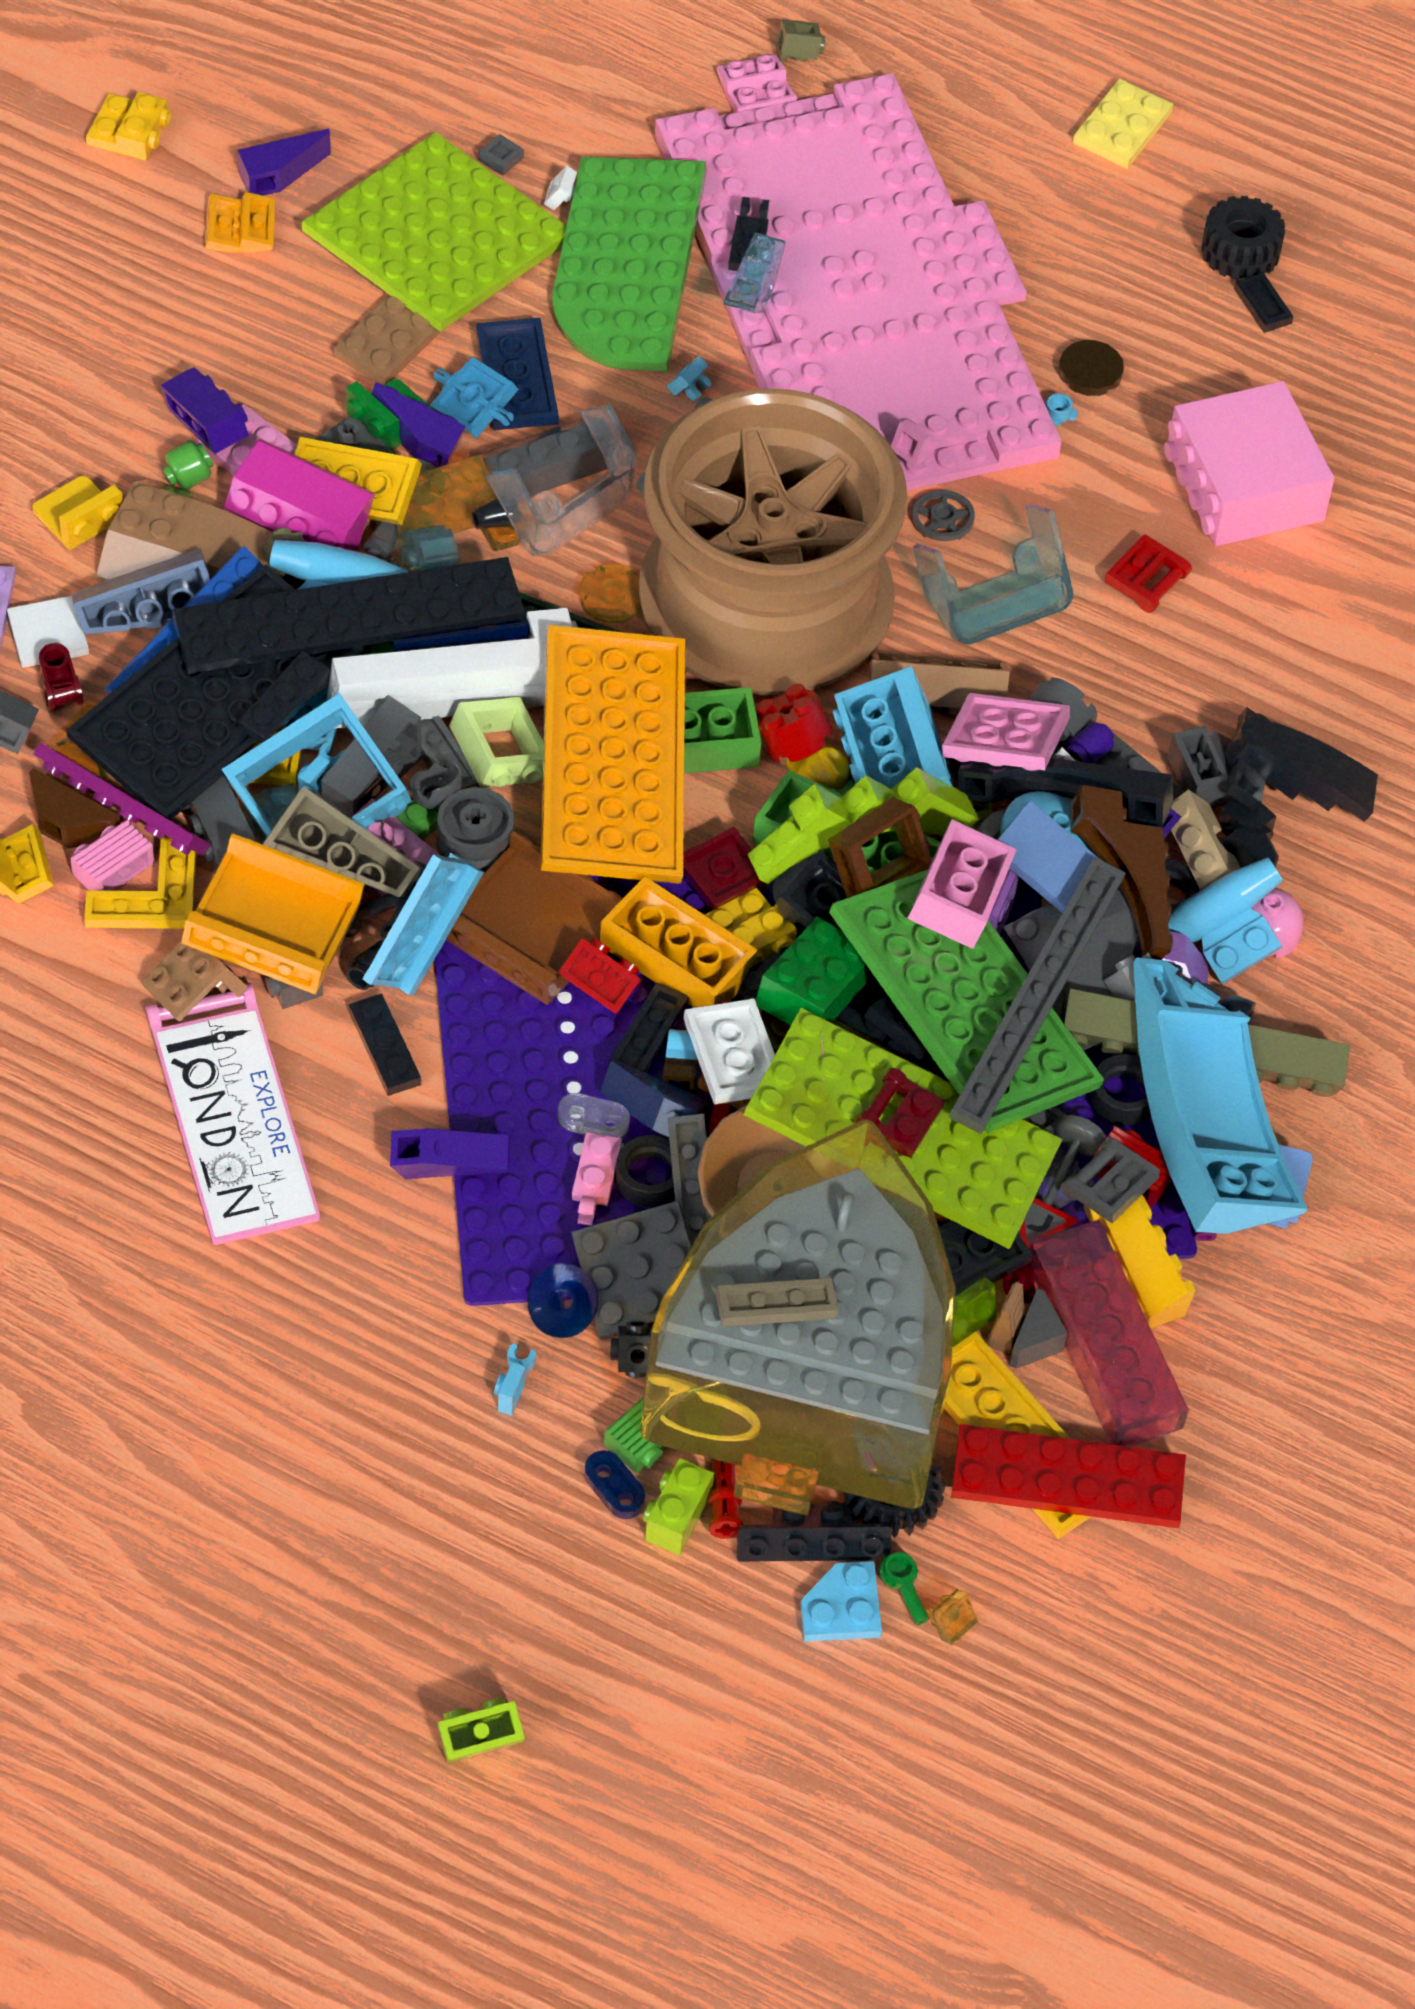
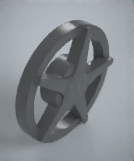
(943, 515)

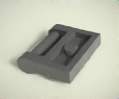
(1118, 1187)

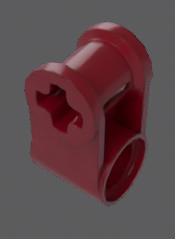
(60, 681)

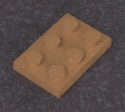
(385, 341)

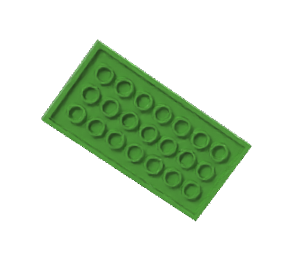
(959, 999)

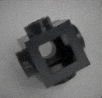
(623, 1349)

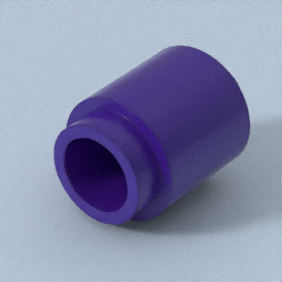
(1091, 743)

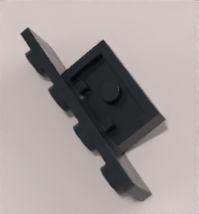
(820, 1536)

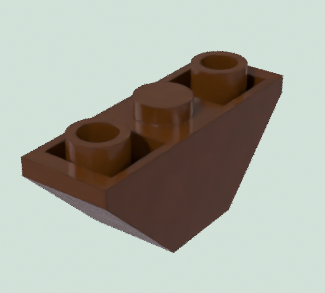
(68, 813)

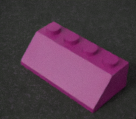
(297, 495)

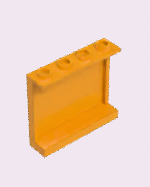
(274, 914)

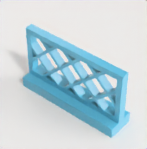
(424, 923)

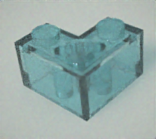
(429, 548)

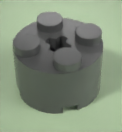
(1063, 692)

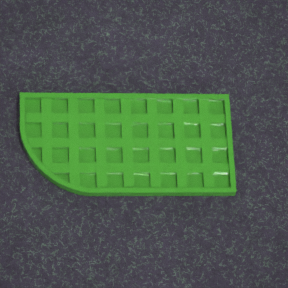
(627, 259)

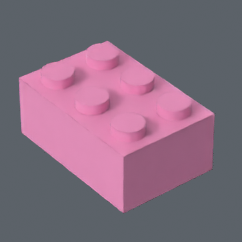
(962, 884)

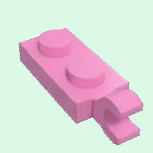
(595, 1174)

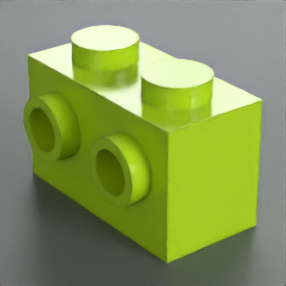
(678, 1507)
(480, 1731)

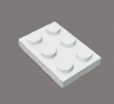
(730, 1048)

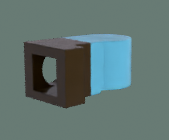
(680, 1060)

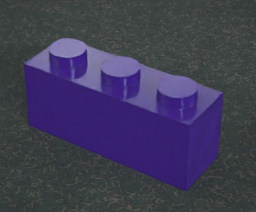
(205, 409)

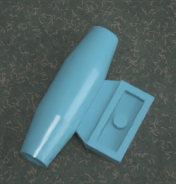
(327, 564)
(1224, 919)

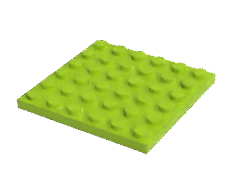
(437, 231)

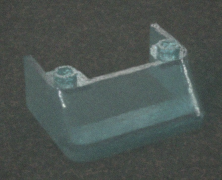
(1029, 593)

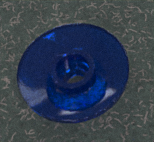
(548, 1296)

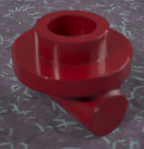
(1023, 1276)

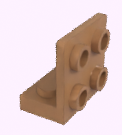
(187, 977)

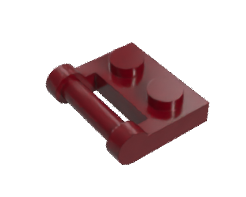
(912, 1117)

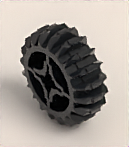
(898, 1516)

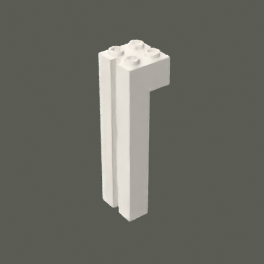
(441, 678)

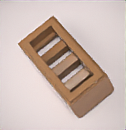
(1008, 1321)

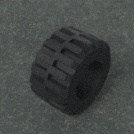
(1243, 237)

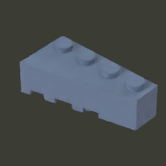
(141, 596)

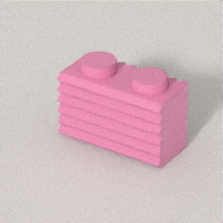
(112, 858)

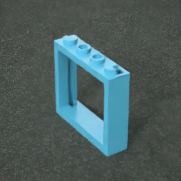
(297, 737)

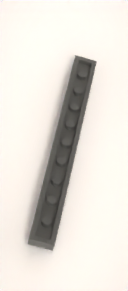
(1037, 996)

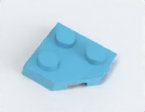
(843, 1604)

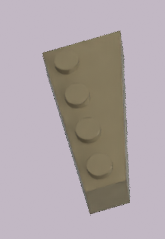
(334, 840)

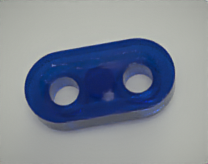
(617, 1486)

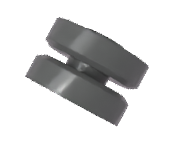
(475, 826)

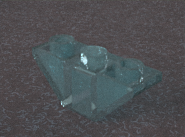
(756, 274)

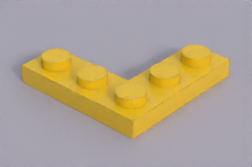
(149, 909)

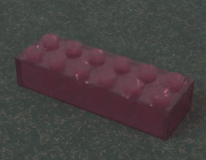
(1108, 1336)

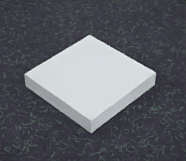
(43, 624)

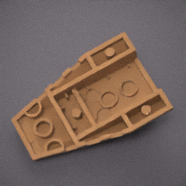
(168, 522)

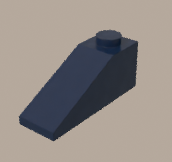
(649, 1097)

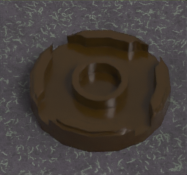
(1091, 367)

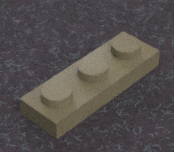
(777, 1302)

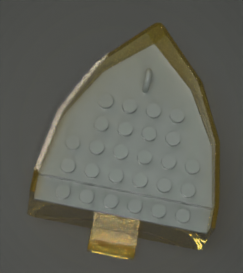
(814, 1399)

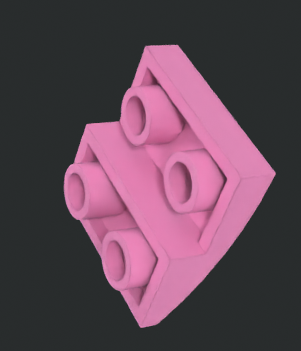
(755, 83)

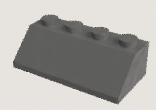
(550, 457)

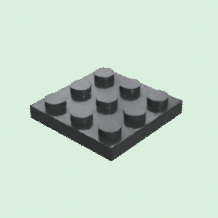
(633, 1263)

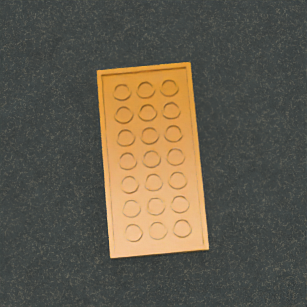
(613, 754)

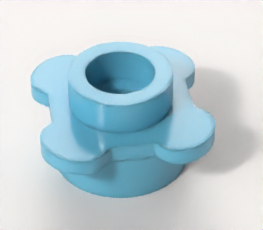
(1060, 408)

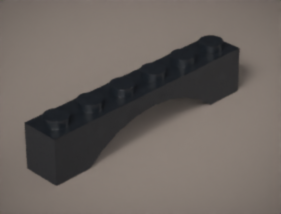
(1144, 793)

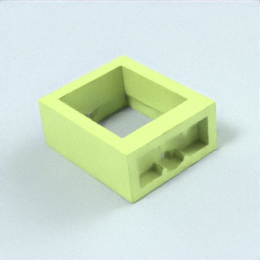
(497, 715)

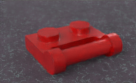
(1140, 565)

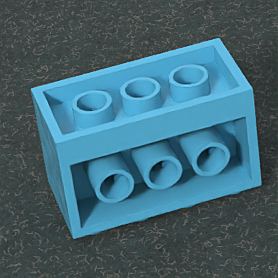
(890, 730)

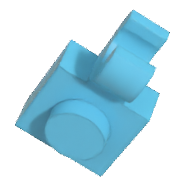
(312, 773)
(510, 1386)

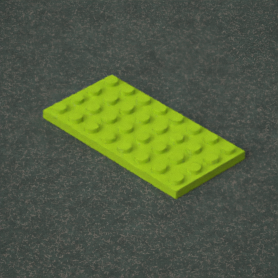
(965, 1175)

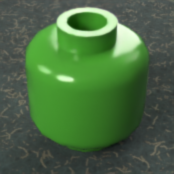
(188, 465)

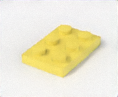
(1123, 123)

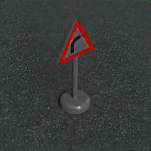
(1042, 1219)

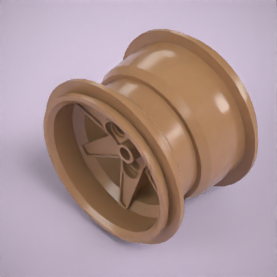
(782, 486)

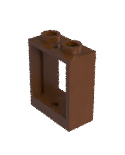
(850, 857)

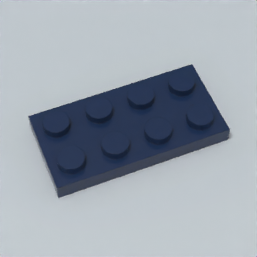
(520, 355)

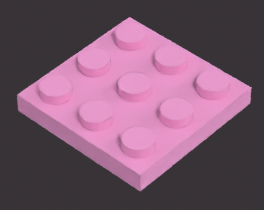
(1006, 731)

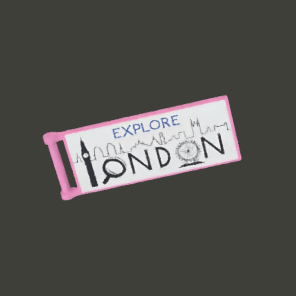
(234, 1119)

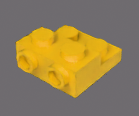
(130, 125)
(755, 923)

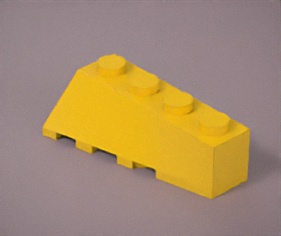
(1145, 1261)

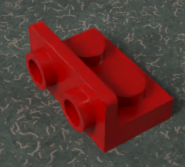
(601, 975)

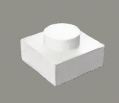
(561, 188)

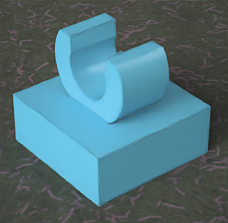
(688, 378)

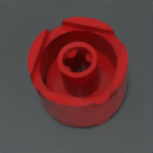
(793, 724)

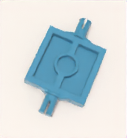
(474, 396)

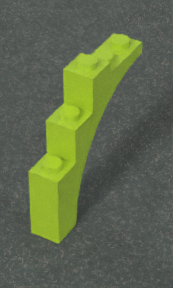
(823, 814)

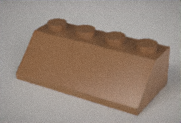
(946, 679)

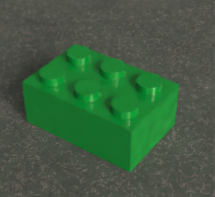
(815, 974)

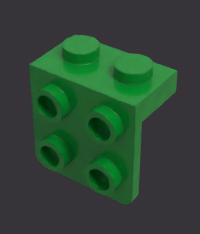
(374, 415)

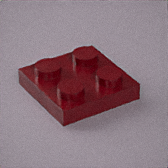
(721, 868)

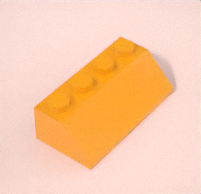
(677, 945)

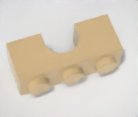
(1198, 841)

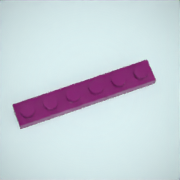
(130, 807)

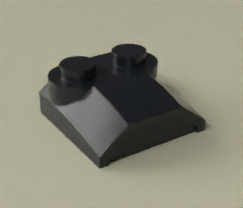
(812, 892)

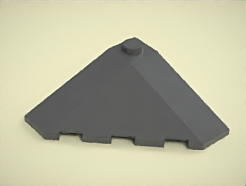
(1110, 944)

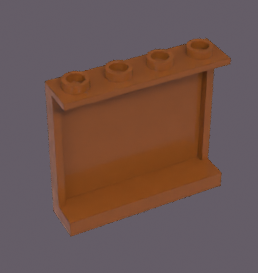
(530, 919)

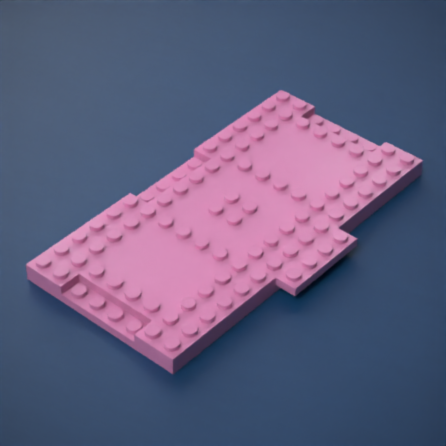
(880, 279)

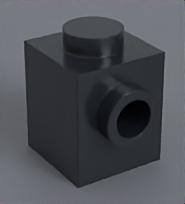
(1237, 816)

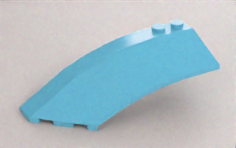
(1209, 1105)

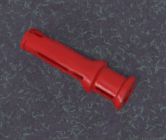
(721, 1491)

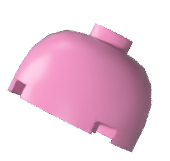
(1284, 918)

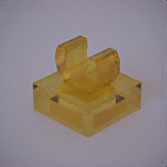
(953, 1616)

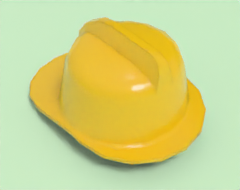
(826, 767)

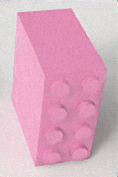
(1249, 463)

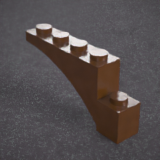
(1136, 850)

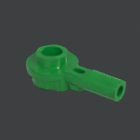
(899, 1573)

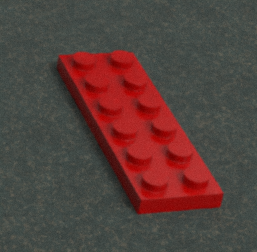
(1069, 1476)

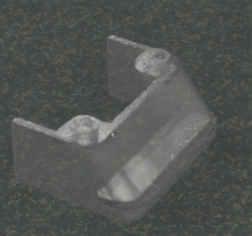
(545, 521)

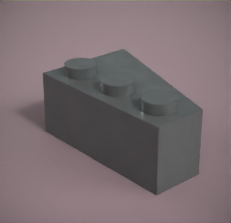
(354, 777)

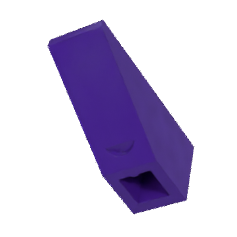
(279, 163)
(422, 430)
(448, 1153)

